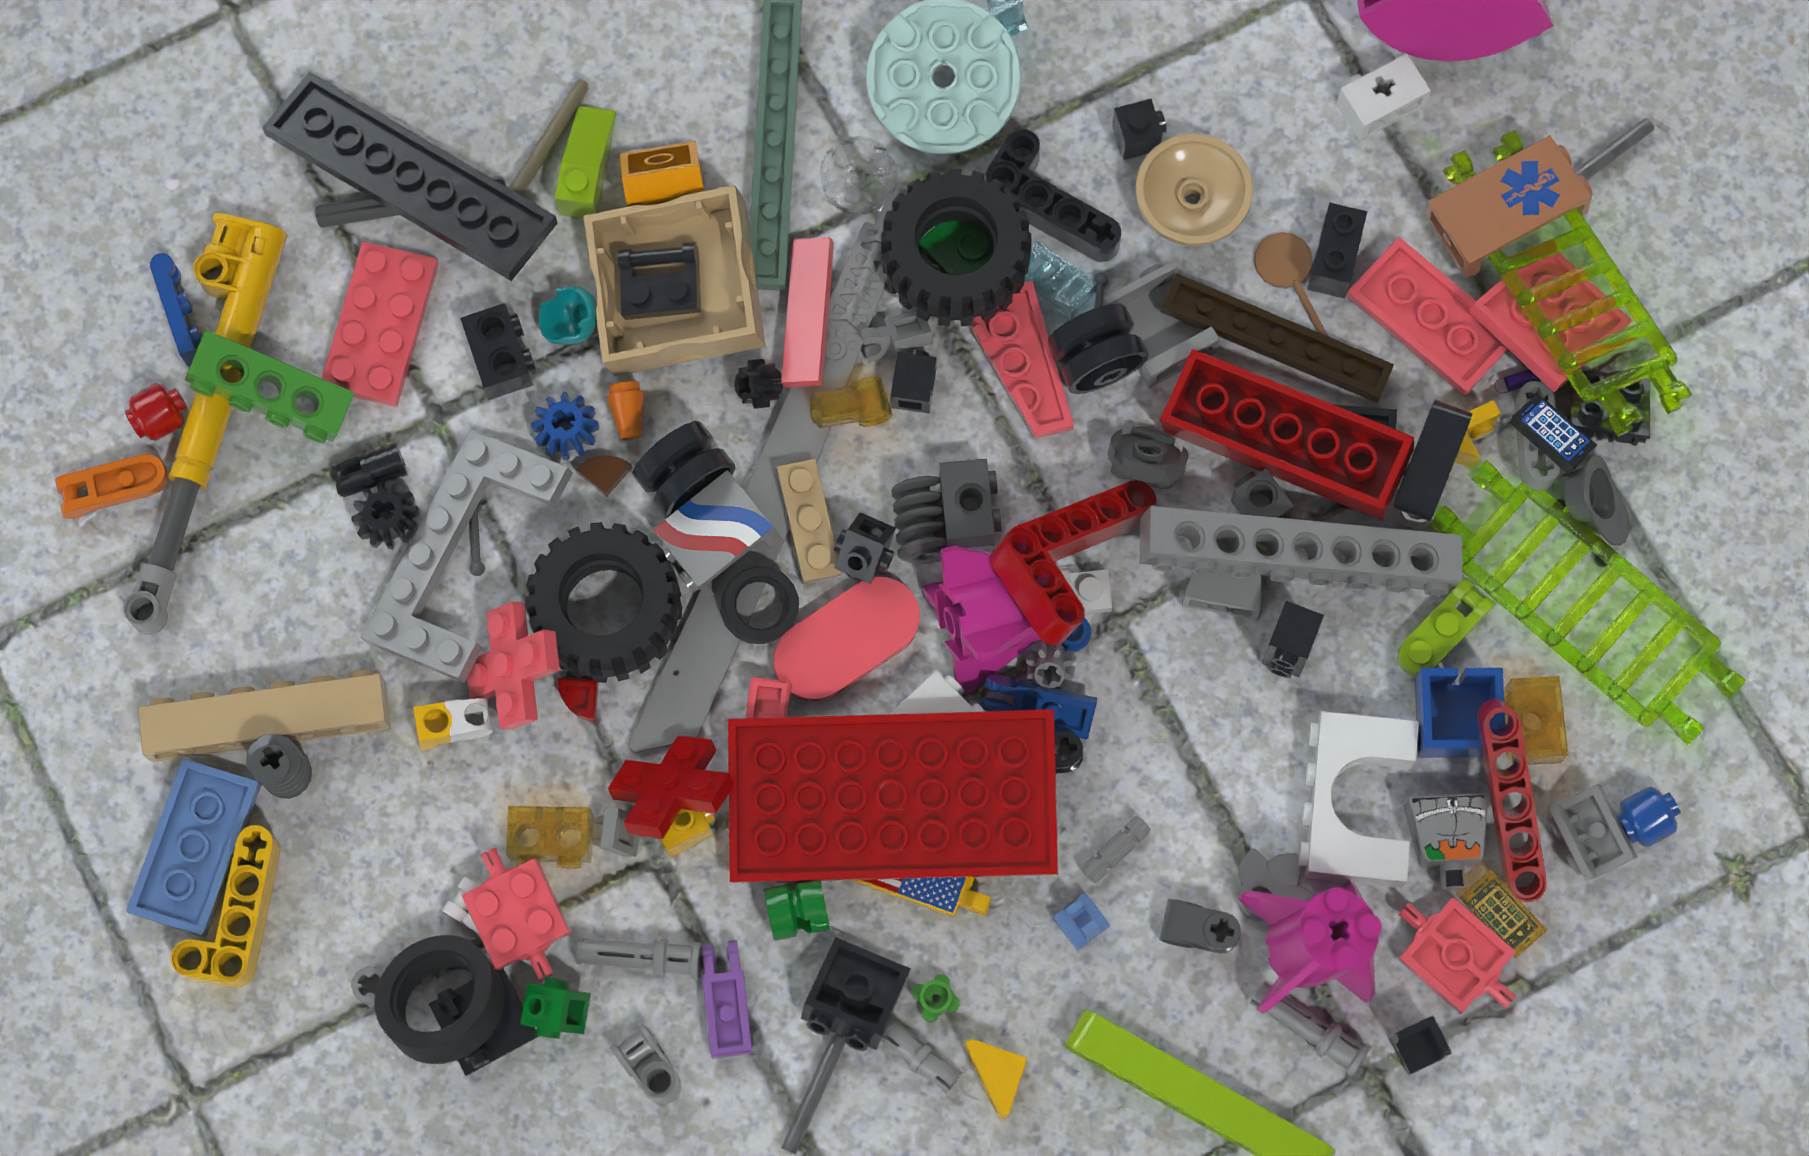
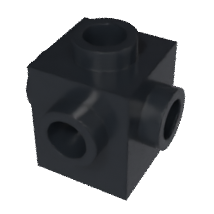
(864, 548)

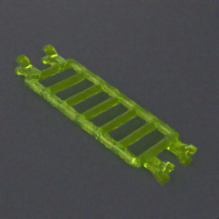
(1607, 390)
(1661, 706)

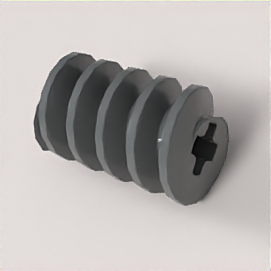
(916, 520)
(276, 750)

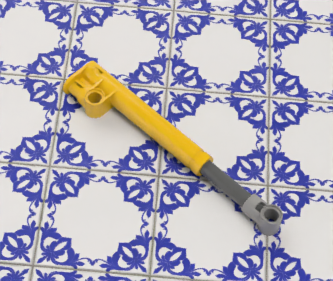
(249, 260)

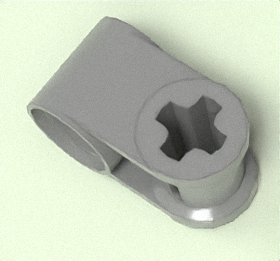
(643, 1061)

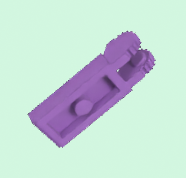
(726, 1005)

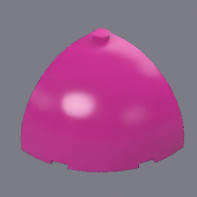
(1454, 27)

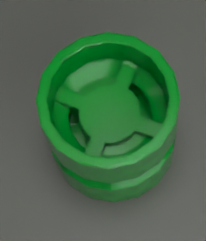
(796, 909)

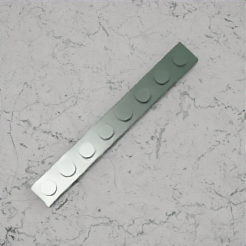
(775, 141)

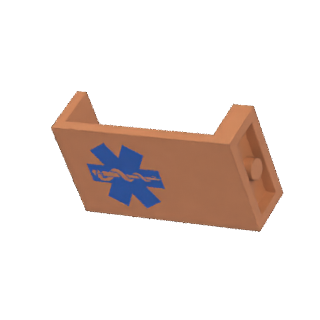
(1507, 203)

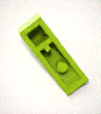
(585, 162)

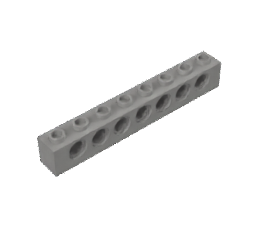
(1436, 551)

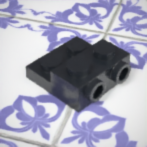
(854, 995)

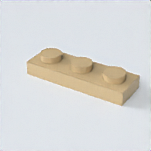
(808, 520)

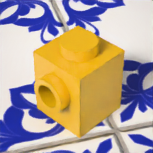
(687, 830)

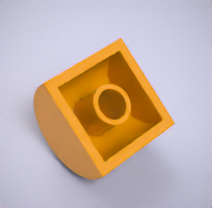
(661, 174)

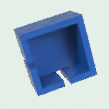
(1450, 711)

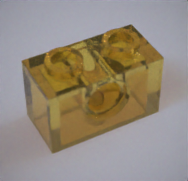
(1543, 698)

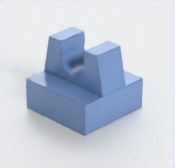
(1081, 921)

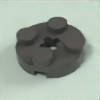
(1147, 457)

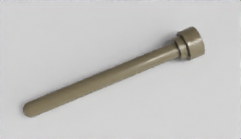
(549, 137)

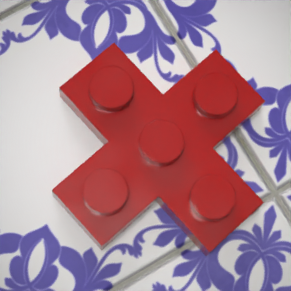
(670, 786)

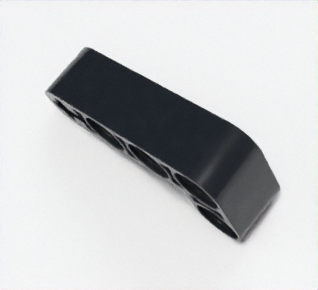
(1058, 202)

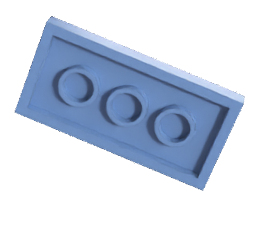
(193, 848)

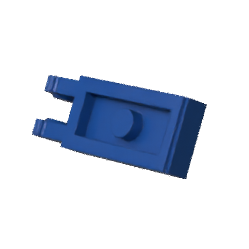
(1071, 710)

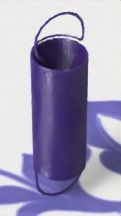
(1517, 380)

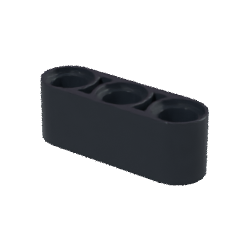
(1432, 460)

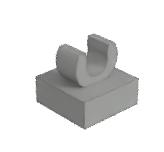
(614, 834)

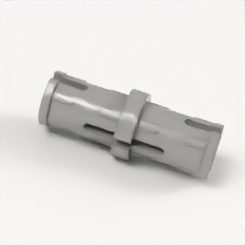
(921, 1057)

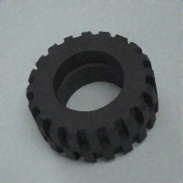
(964, 200)
(602, 551)

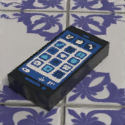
(1553, 433)

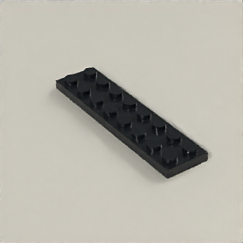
(410, 176)

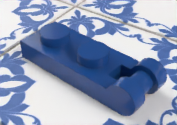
(176, 306)

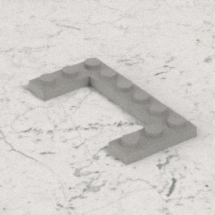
(396, 619)

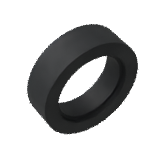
(414, 965)

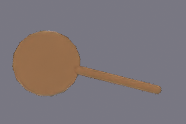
(1285, 263)

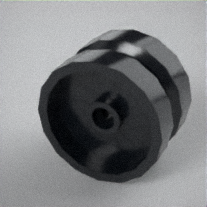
(1097, 348)
(681, 466)

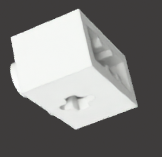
(1371, 111)

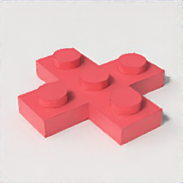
(513, 665)

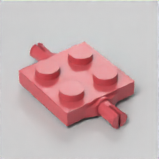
(516, 914)
(1456, 955)

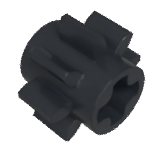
(758, 383)

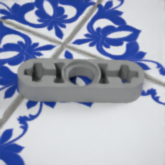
(1527, 451)

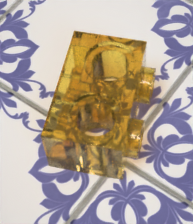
(551, 824)

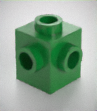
(555, 1008)

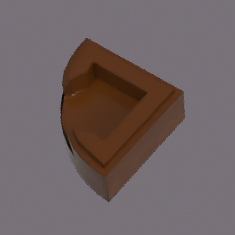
(604, 472)

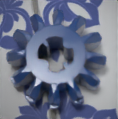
(555, 436)

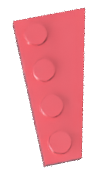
(1022, 359)

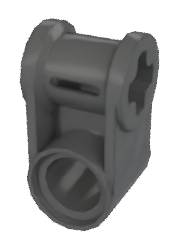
(1190, 927)

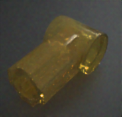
(860, 402)

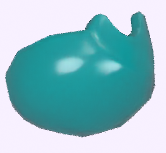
(568, 316)

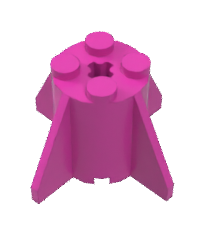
(978, 615)
(1318, 941)

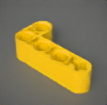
(235, 907)

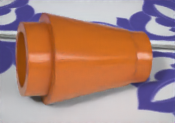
(627, 409)

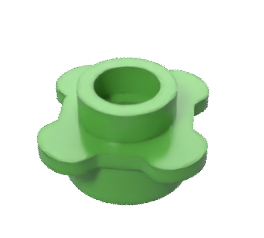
(932, 1009)

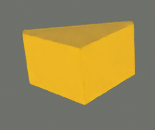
(998, 1072)

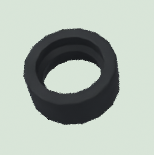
(781, 584)

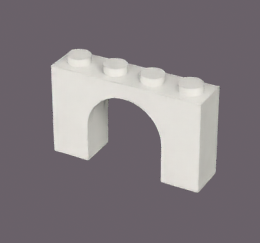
(1332, 848)

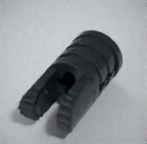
(368, 470)

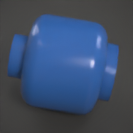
(1648, 816)

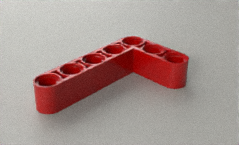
(1029, 554)

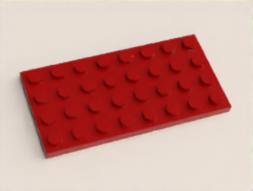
(892, 796)

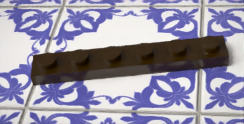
(1277, 338)

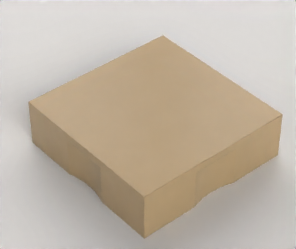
(728, 283)

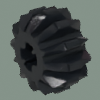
(376, 527)

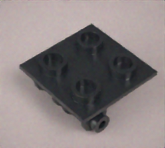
(1593, 416)
(505, 1038)

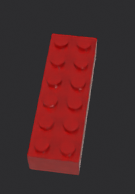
(1287, 434)

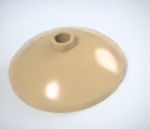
(1200, 168)

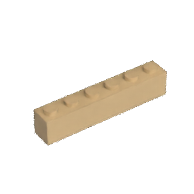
(238, 719)

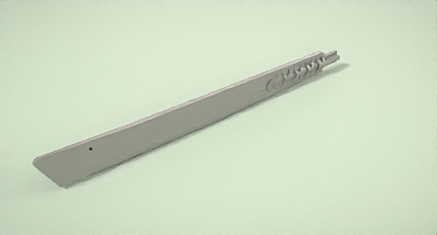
(705, 644)

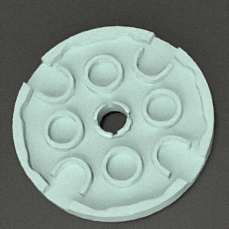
(983, 86)

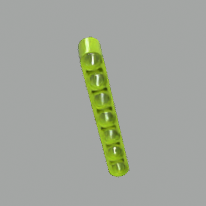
(1189, 1090)

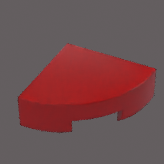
(580, 697)

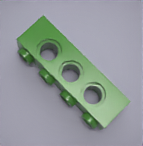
(292, 383)

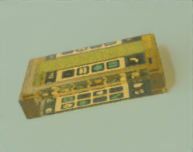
(1503, 912)

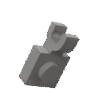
(900, 332)

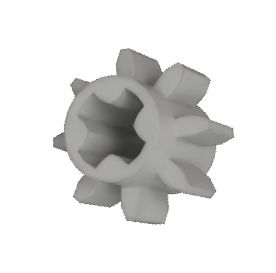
(1050, 665)

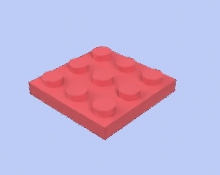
(1509, 324)

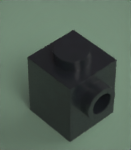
(1138, 128)

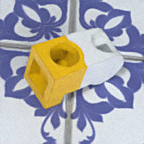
(452, 722)

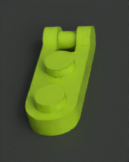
(1443, 629)

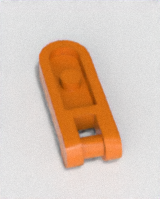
(111, 484)

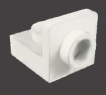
(1091, 589)

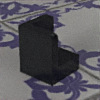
(1420, 1045)

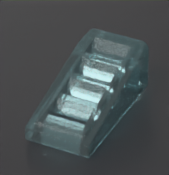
(1078, 299)

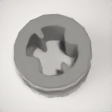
(370, 972)

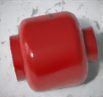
(156, 411)

